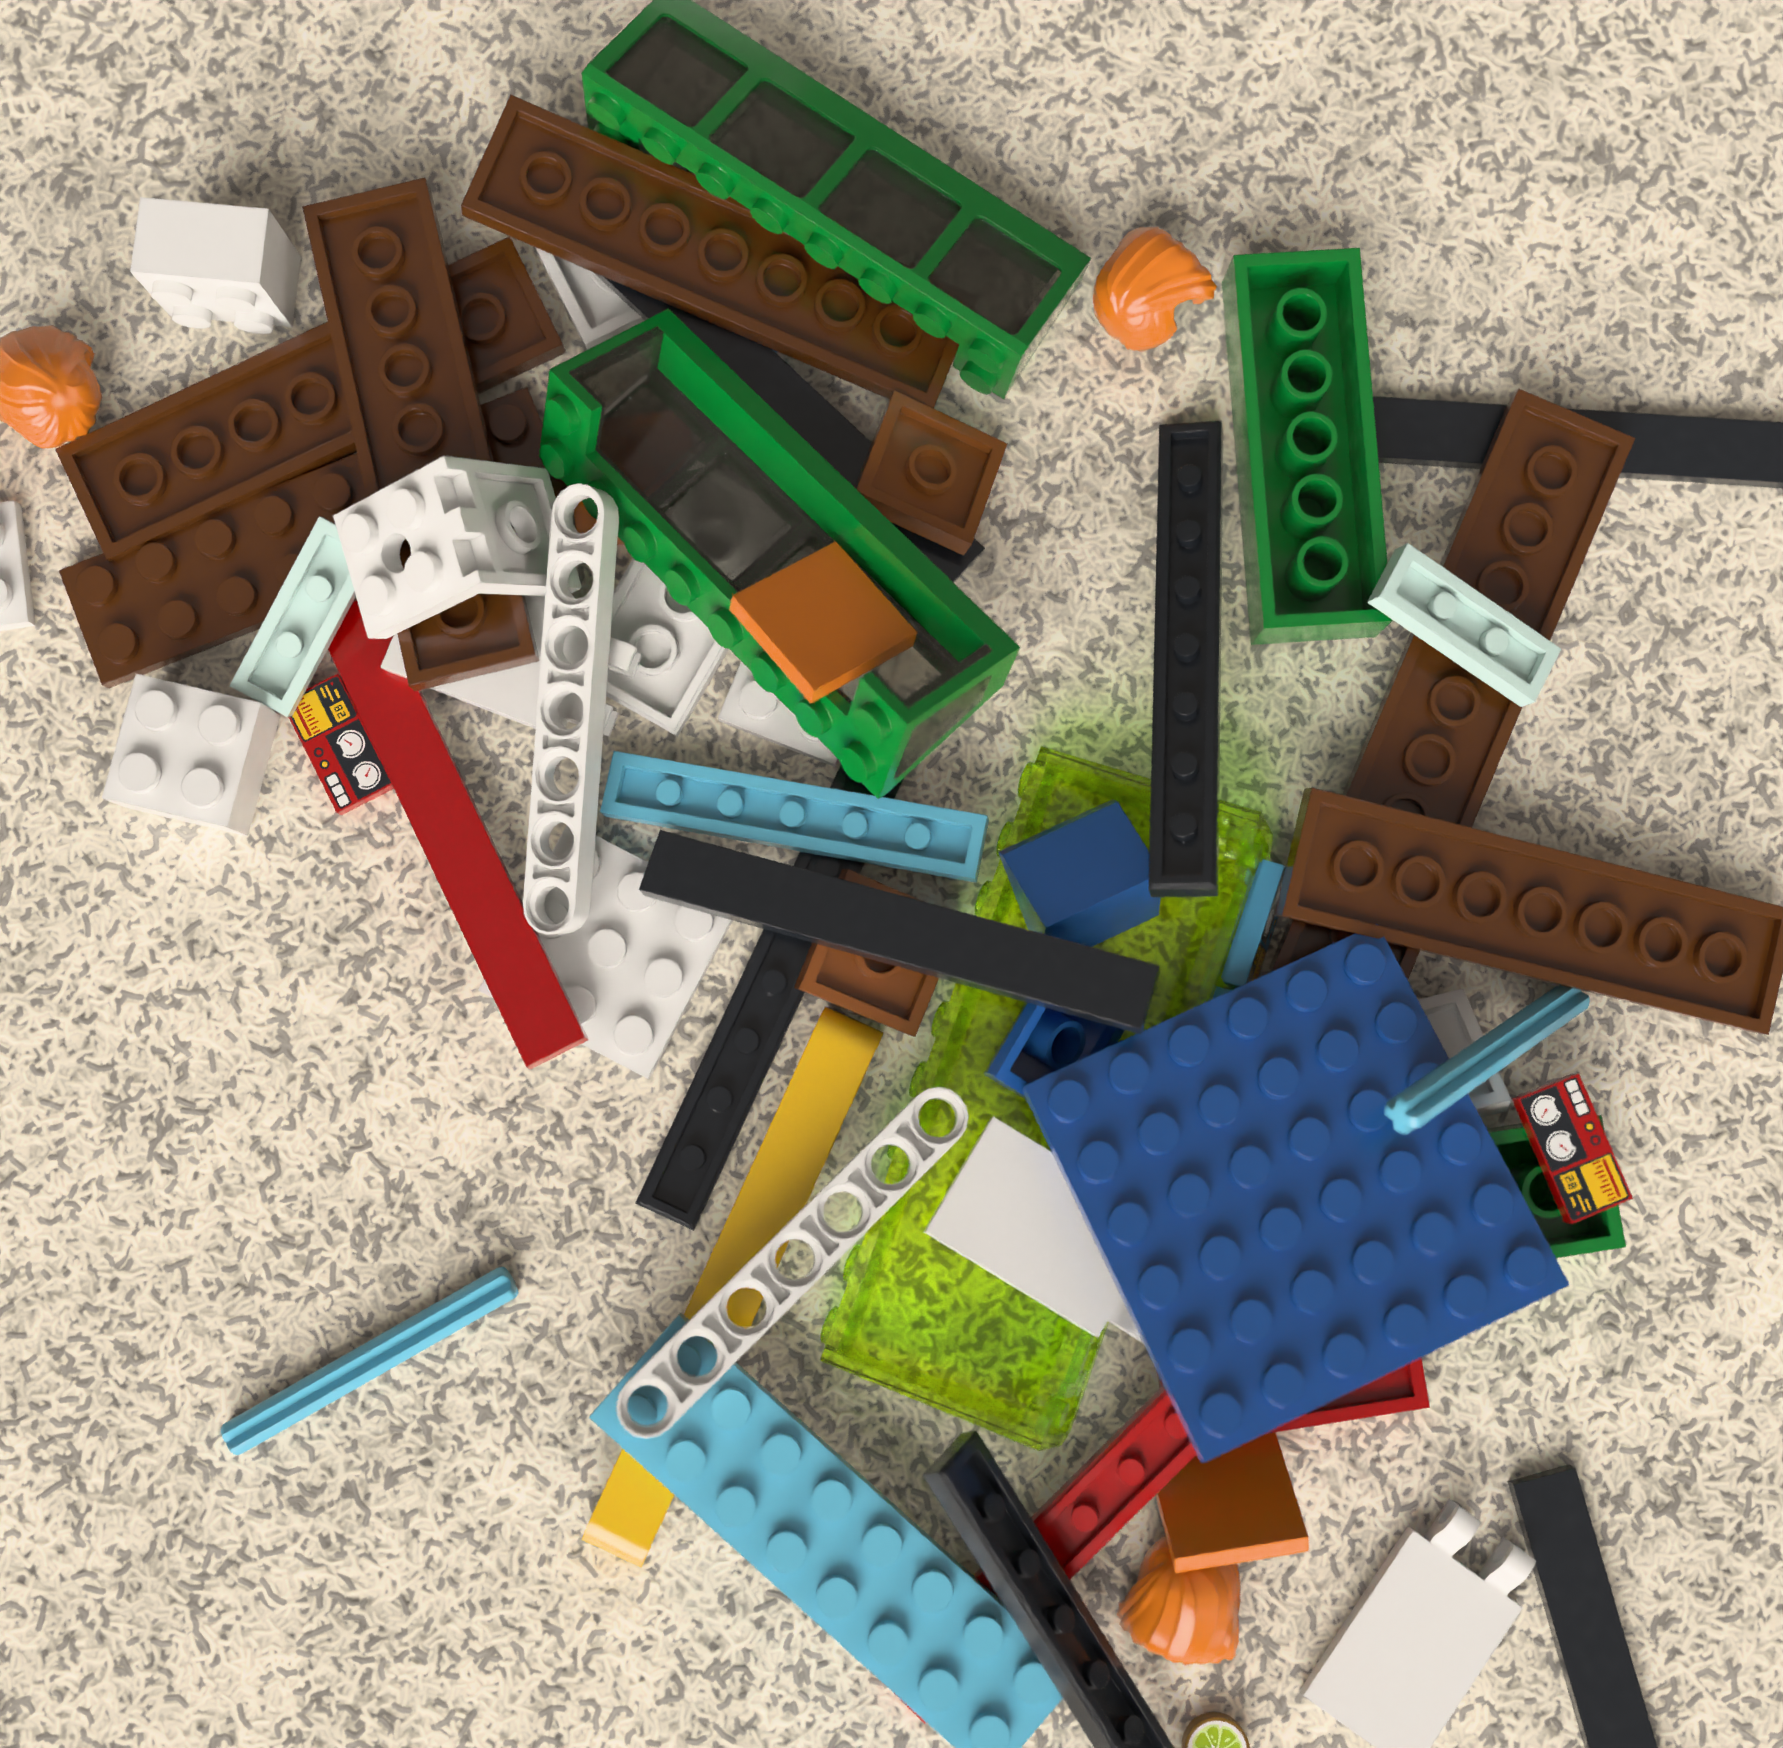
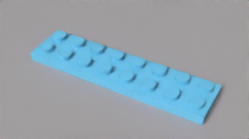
(840, 1551)

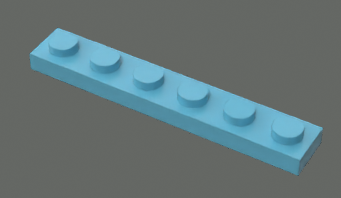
(795, 816)

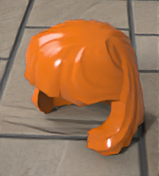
(1143, 286)
(47, 385)
(1183, 1614)

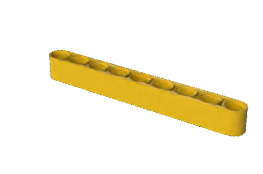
(771, 1195)

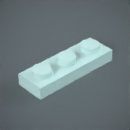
(299, 624)
(1464, 625)

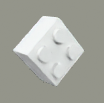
(216, 264)
(191, 755)

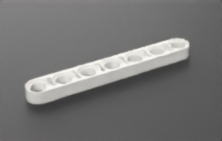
(557, 680)
(782, 1292)

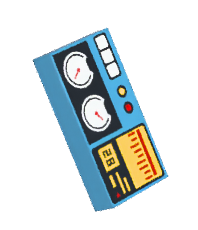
(1255, 926)

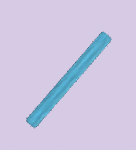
(1484, 1058)
(369, 1360)

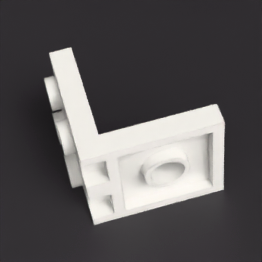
(459, 540)

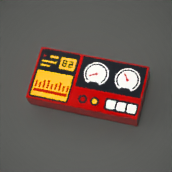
(339, 746)
(1572, 1148)

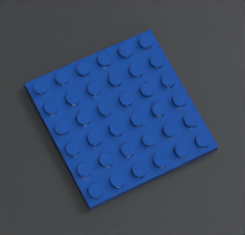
(1271, 1207)

